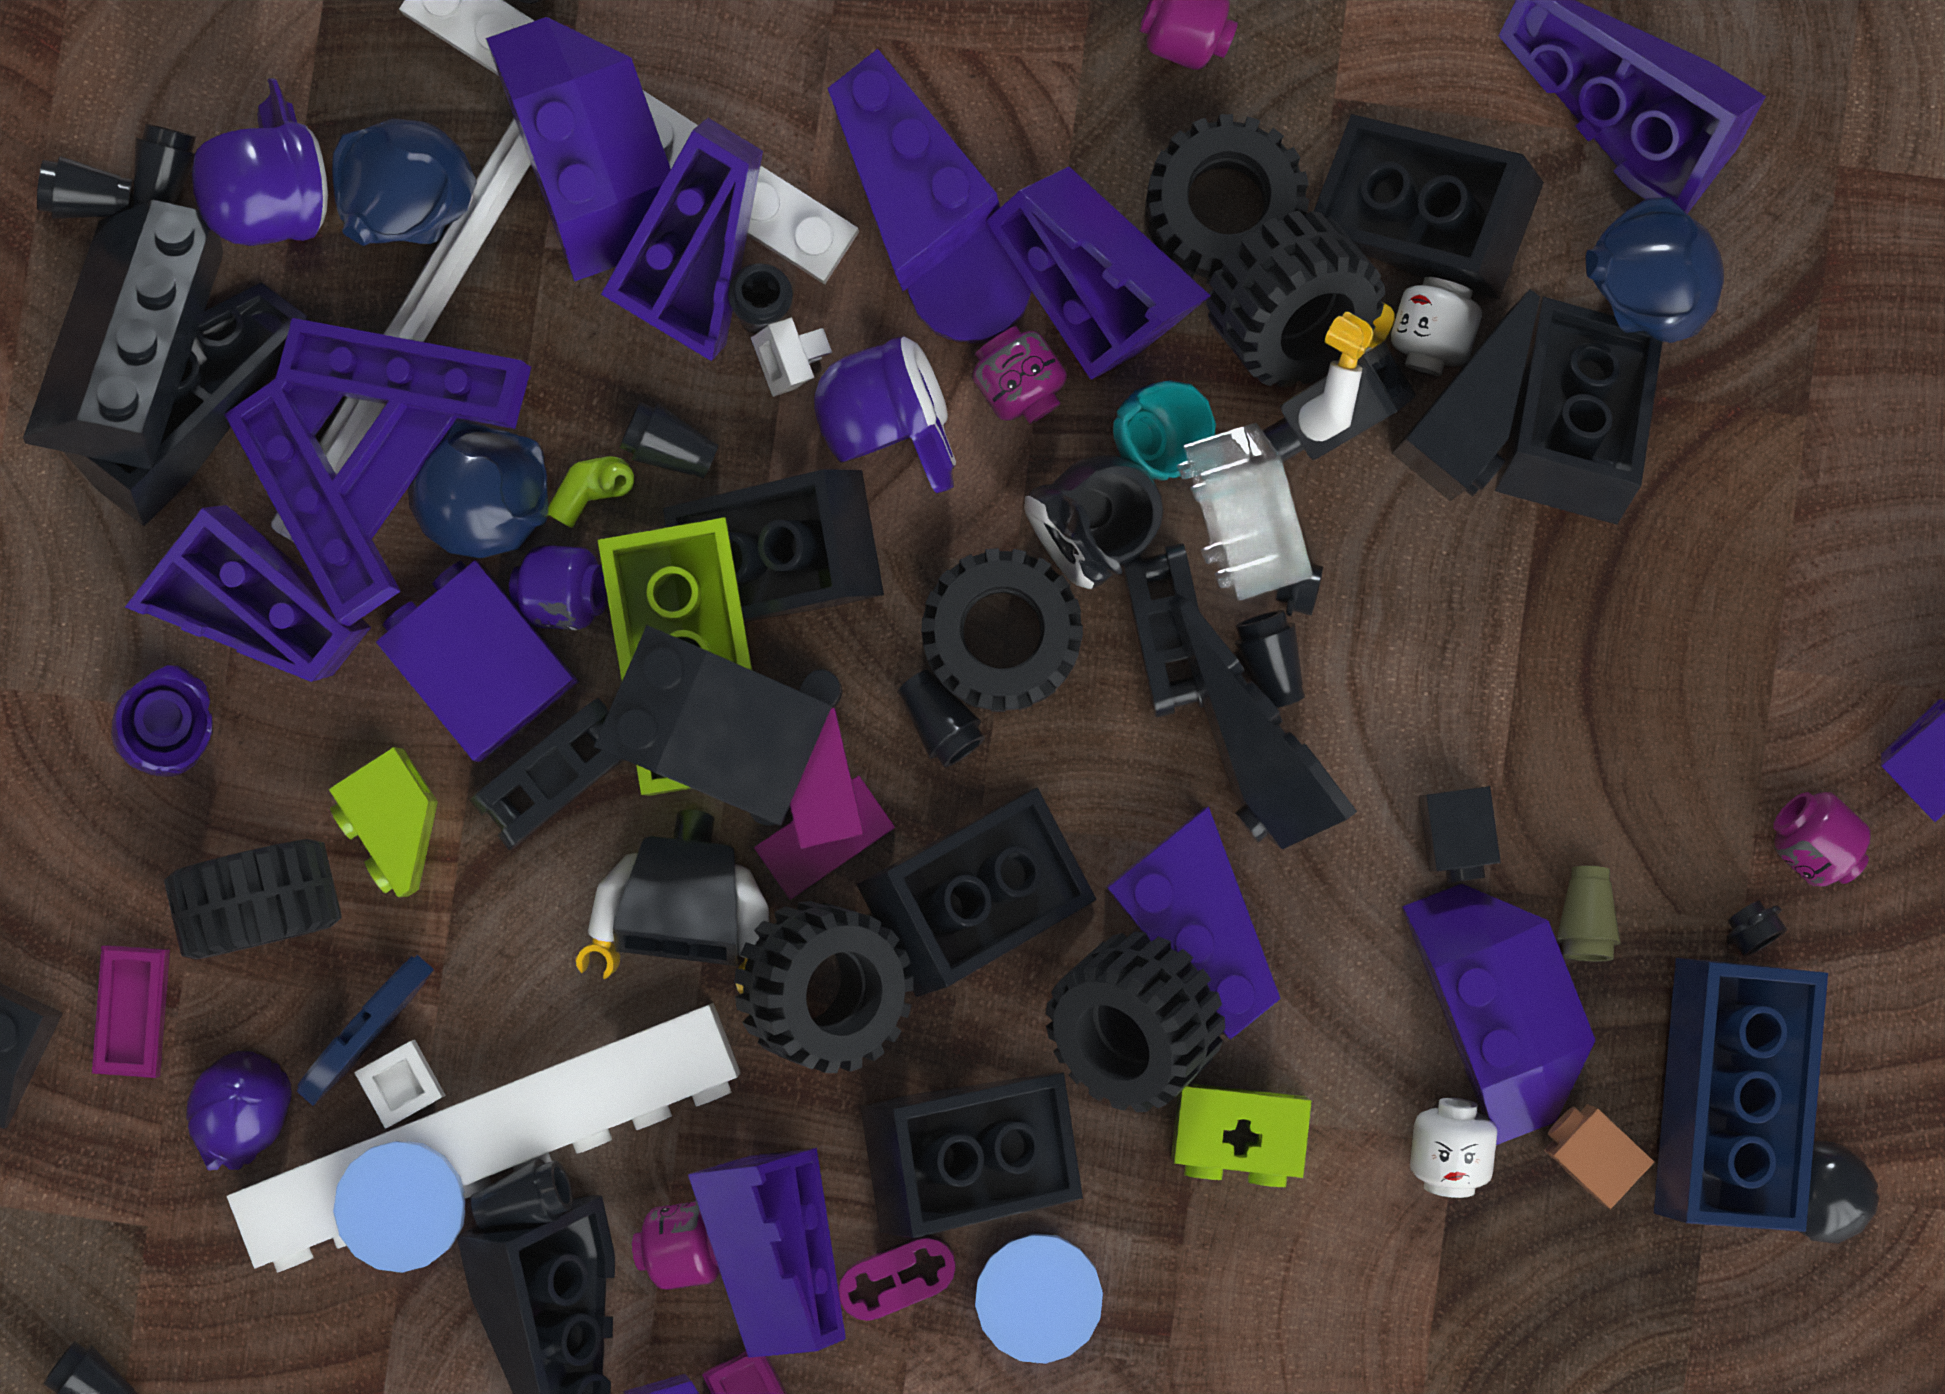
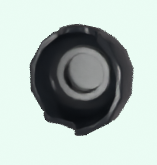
(1840, 1194)

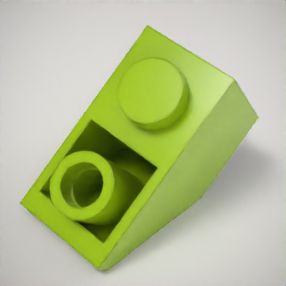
(391, 815)

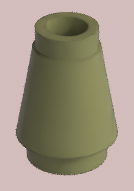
(1589, 916)

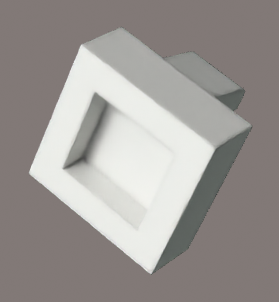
(787, 355)
(400, 1083)

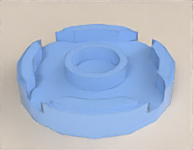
(399, 1206)
(1038, 1298)

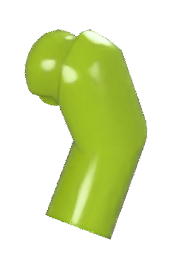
(587, 482)

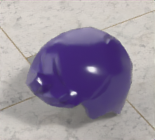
(163, 722)
(237, 1109)

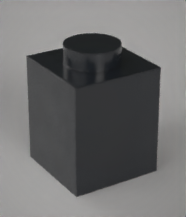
(1460, 832)

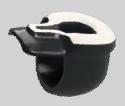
(1096, 517)

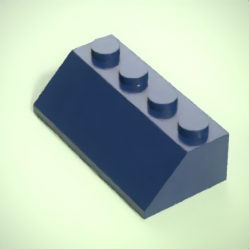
(1740, 1095)

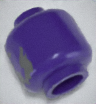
(559, 587)

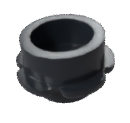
(1303, 594)
(1755, 928)

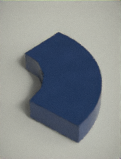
(364, 1029)

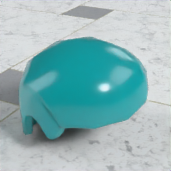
(1157, 424)

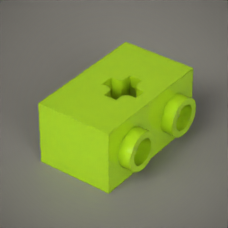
(1275, 1117)

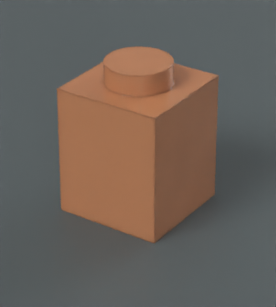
(1597, 1154)

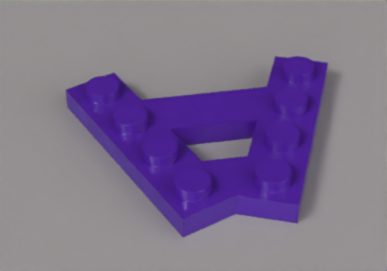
(340, 513)

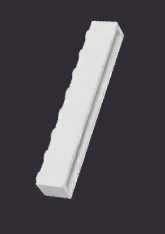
(506, 1127)

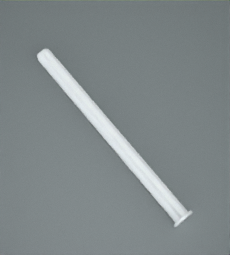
(433, 287)

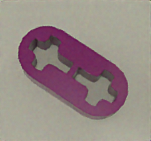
(903, 1292)

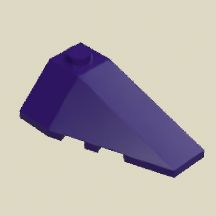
(1645, 102)

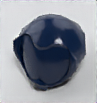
(400, 182)
(1658, 270)
(480, 490)

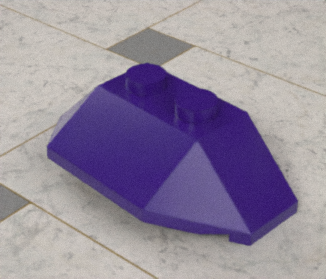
(583, 136)
(1504, 1004)

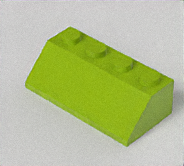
(680, 585)

